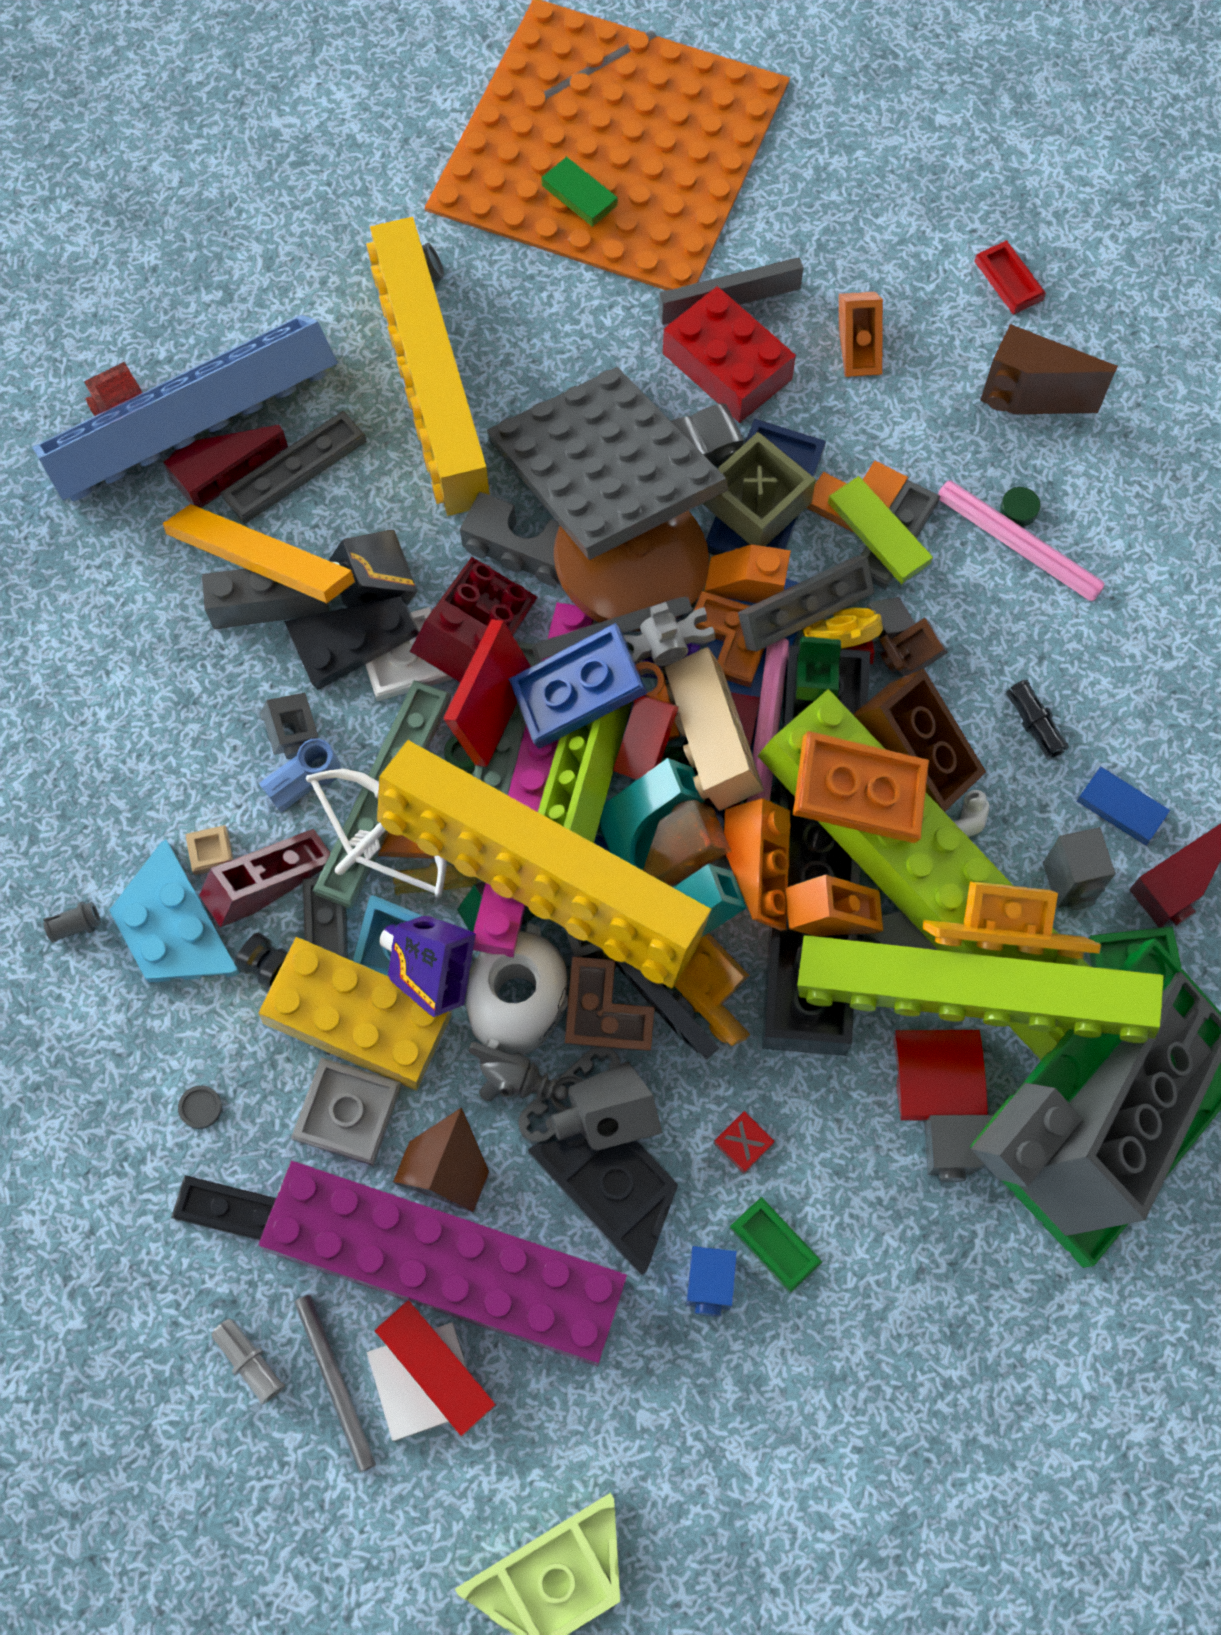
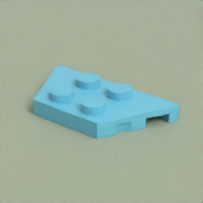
(169, 924)

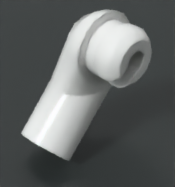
(973, 813)

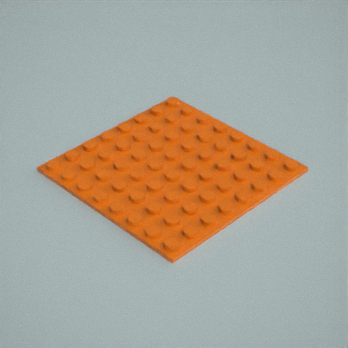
(655, 128)

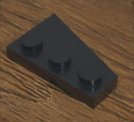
(350, 637)

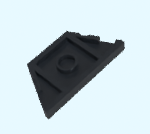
(673, 1010)
(616, 1189)

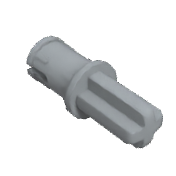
(247, 1361)

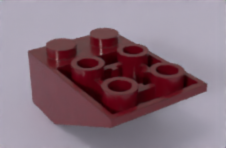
(463, 614)

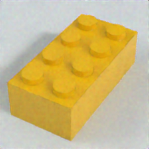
(352, 1014)

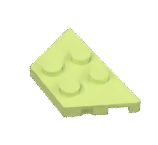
(554, 1579)

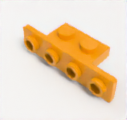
(1013, 917)
(708, 983)

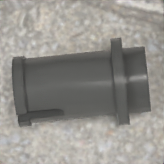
(72, 921)

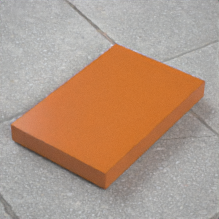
(861, 787)

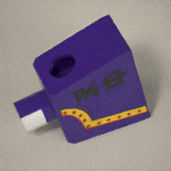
(430, 962)

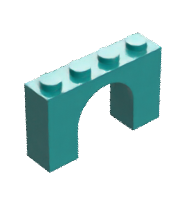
(631, 823)

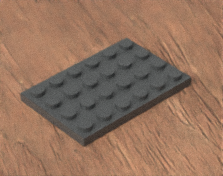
(606, 462)

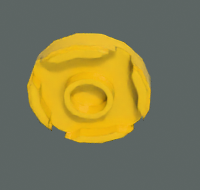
(848, 625)

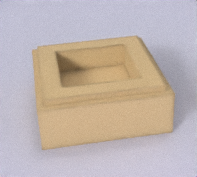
(208, 848)

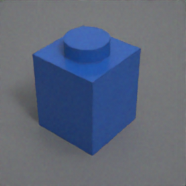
(711, 1280)

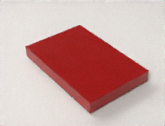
(485, 693)

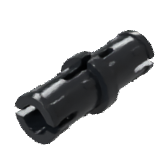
(1037, 719)

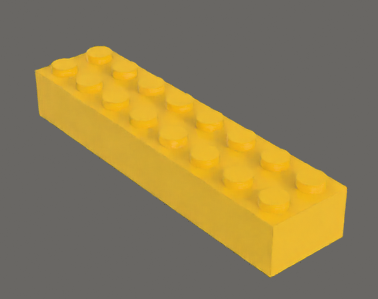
(427, 365)
(540, 864)

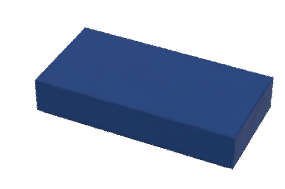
(1123, 805)

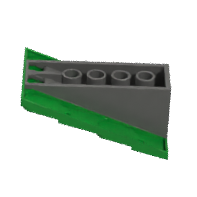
(1137, 1111)

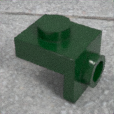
(817, 667)

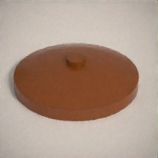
(637, 574)

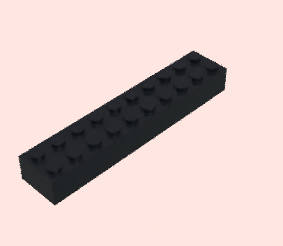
(789, 1019)

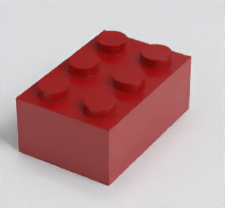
(728, 353)

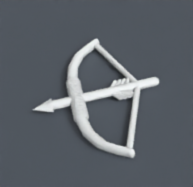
(367, 841)

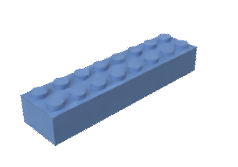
(185, 406)

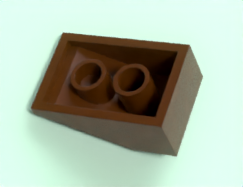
(1044, 377)

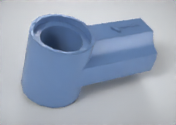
(289, 782)

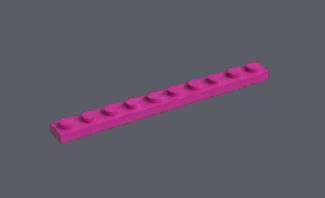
(502, 917)

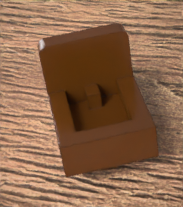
(912, 648)

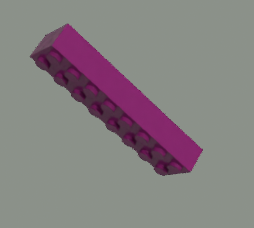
(444, 1263)

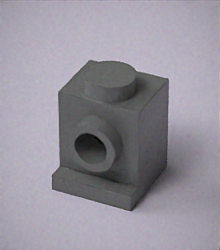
(290, 713)

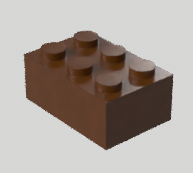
(915, 721)

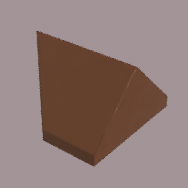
(445, 1163)

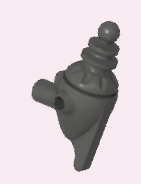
(513, 1075)

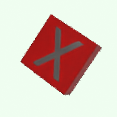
(743, 1142)

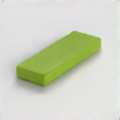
(880, 529)

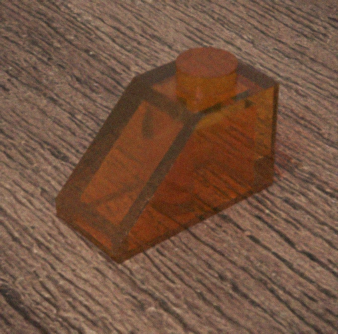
(685, 842)

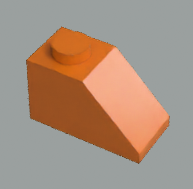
(861, 333)
(748, 573)
(833, 907)

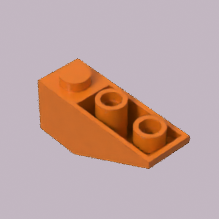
(760, 858)

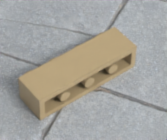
(712, 730)

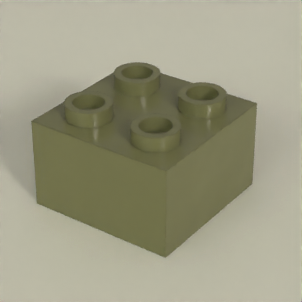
(762, 492)

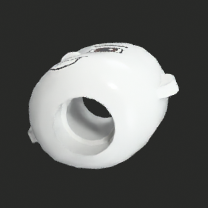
(524, 1024)

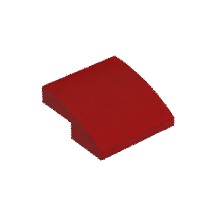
(940, 1073)

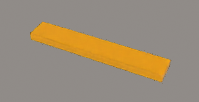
(259, 553)

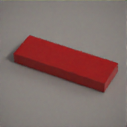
(435, 1368)

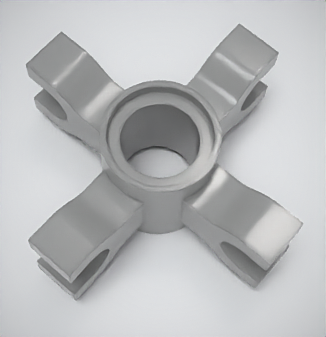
(667, 639)

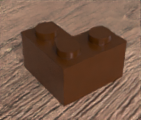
(593, 1017)

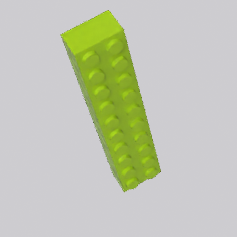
(921, 877)

